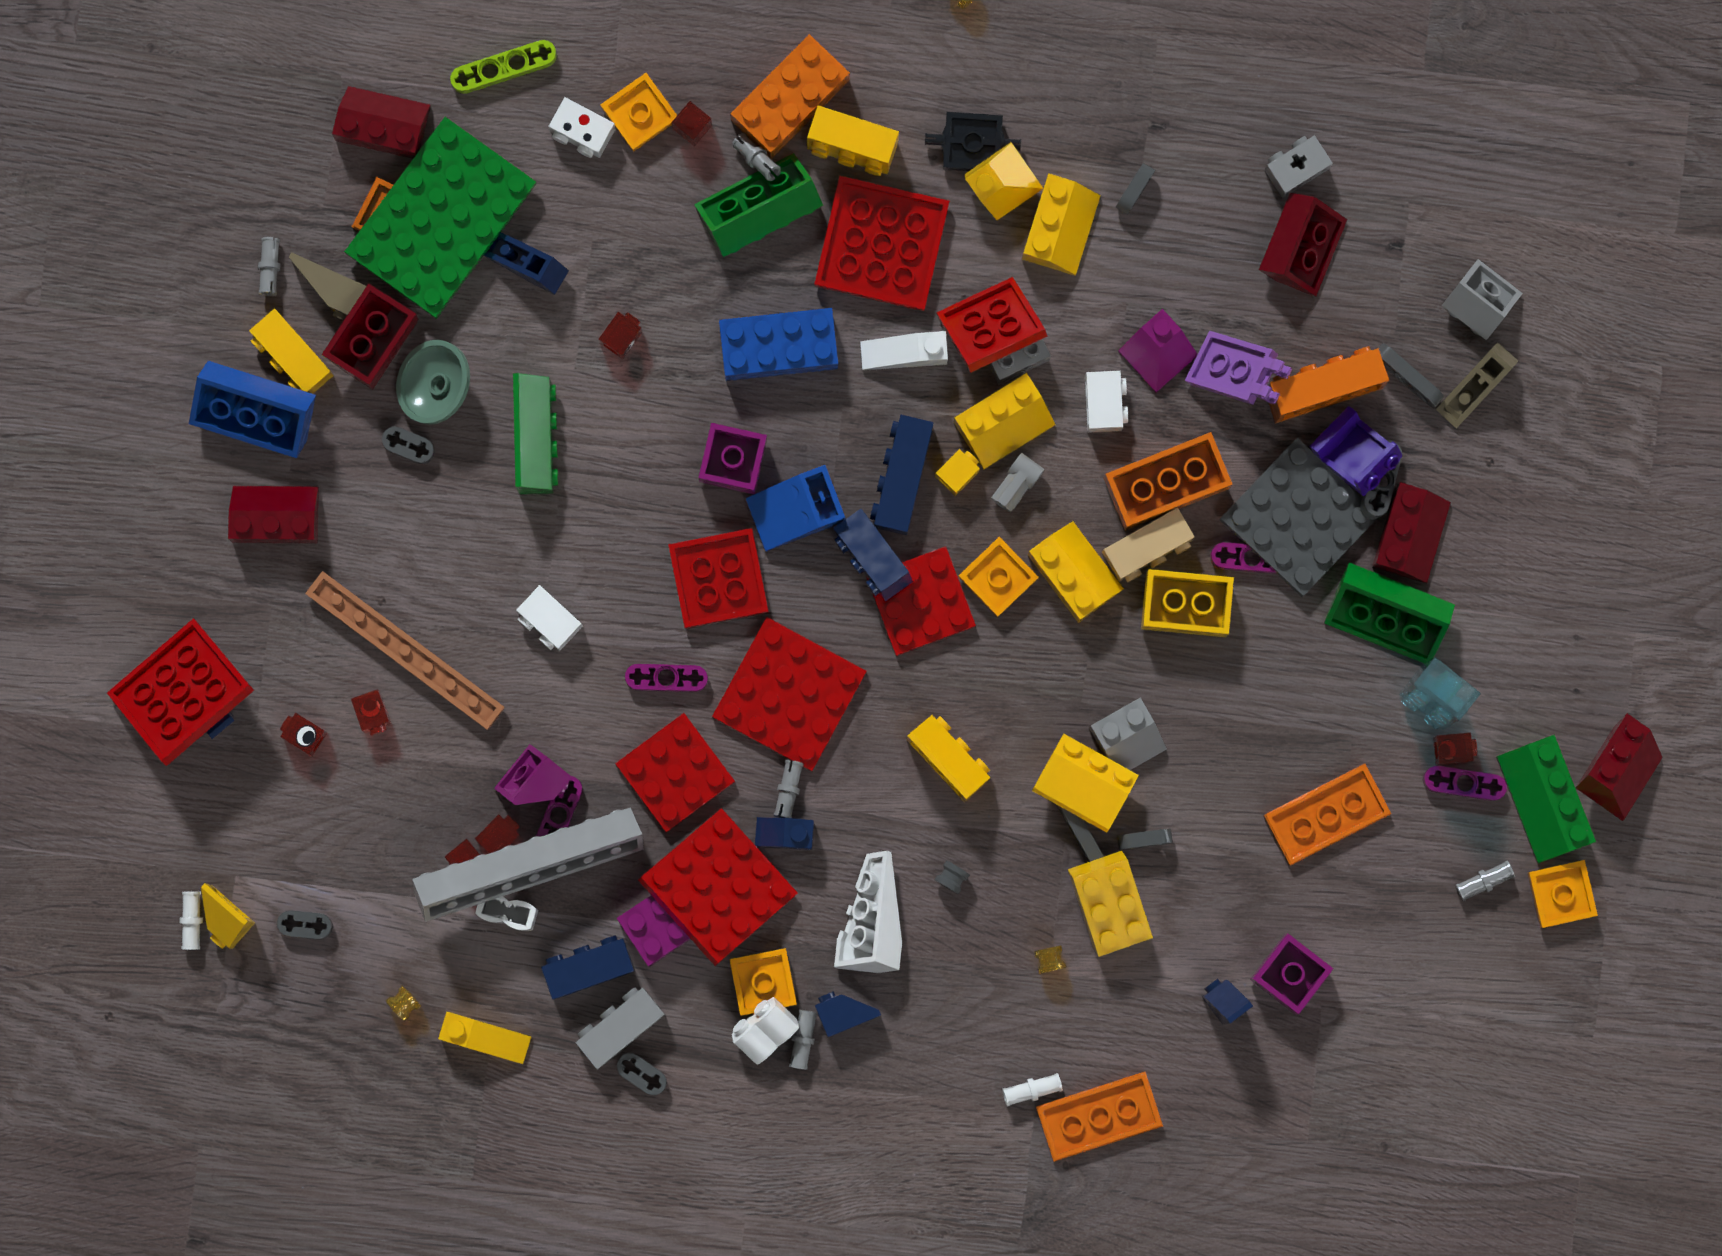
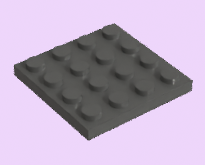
(1298, 517)

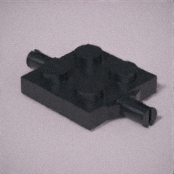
(970, 139)

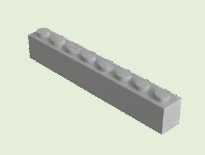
(527, 864)

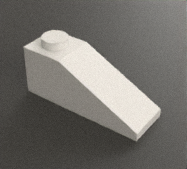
(905, 351)

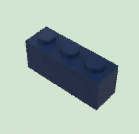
(872, 555)
(587, 967)

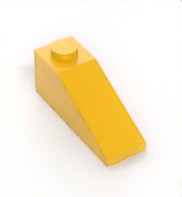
(484, 1037)

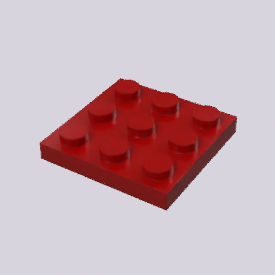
(991, 324)
(718, 578)
(928, 607)
(675, 772)

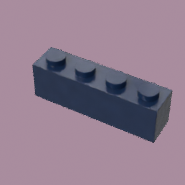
(903, 474)

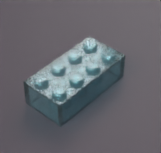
(1438, 694)

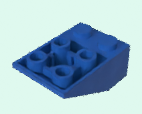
(795, 508)

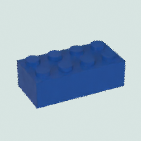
(778, 344)
(252, 409)

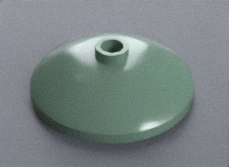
(422, 381)

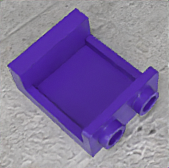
(1356, 452)

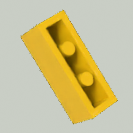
(289, 353)

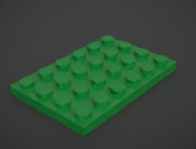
(440, 217)

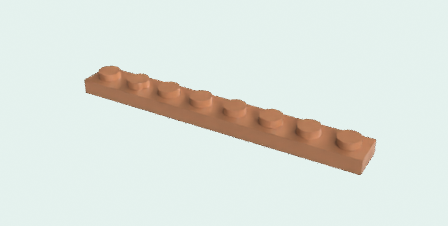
(405, 650)

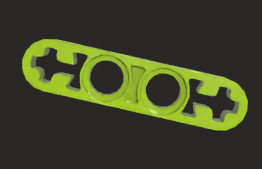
(505, 72)

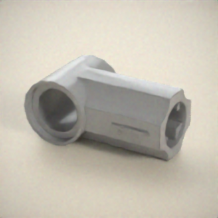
(1020, 478)

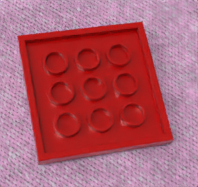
(881, 243)
(180, 692)
(789, 694)
(718, 887)

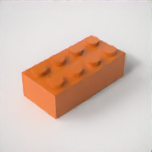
(790, 96)
(1329, 384)
(1167, 481)

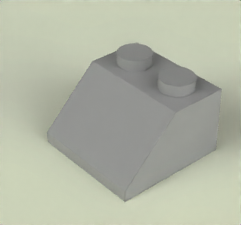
(1482, 299)
(1128, 735)

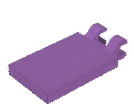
(1236, 369)

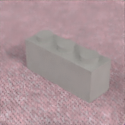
(619, 1027)

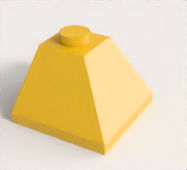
(1003, 181)
(224, 918)

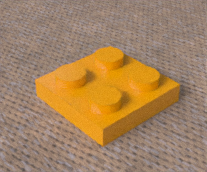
(639, 112)
(998, 576)
(1562, 894)
(761, 978)

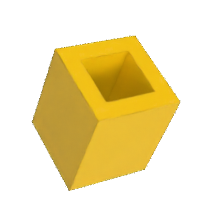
(958, 471)

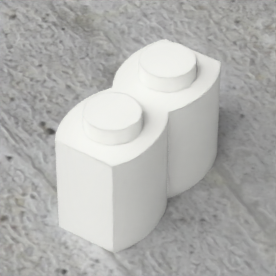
(514, 913)
(764, 1030)

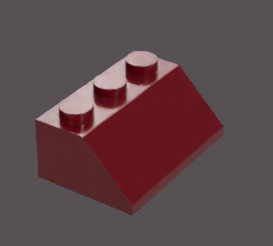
(381, 122)
(1303, 243)
(370, 336)
(273, 514)
(1411, 532)
(1621, 767)

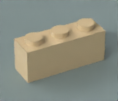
(1149, 546)

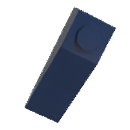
(527, 262)
(1226, 1001)

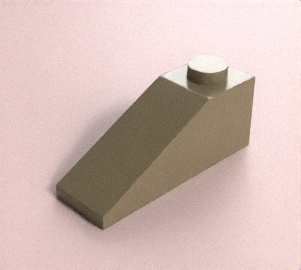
(333, 288)
(1477, 385)

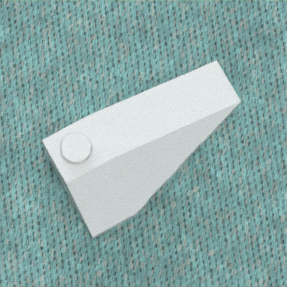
(873, 929)

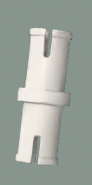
(191, 920)
(1032, 1089)

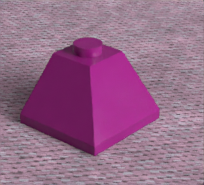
(1158, 351)
(533, 779)

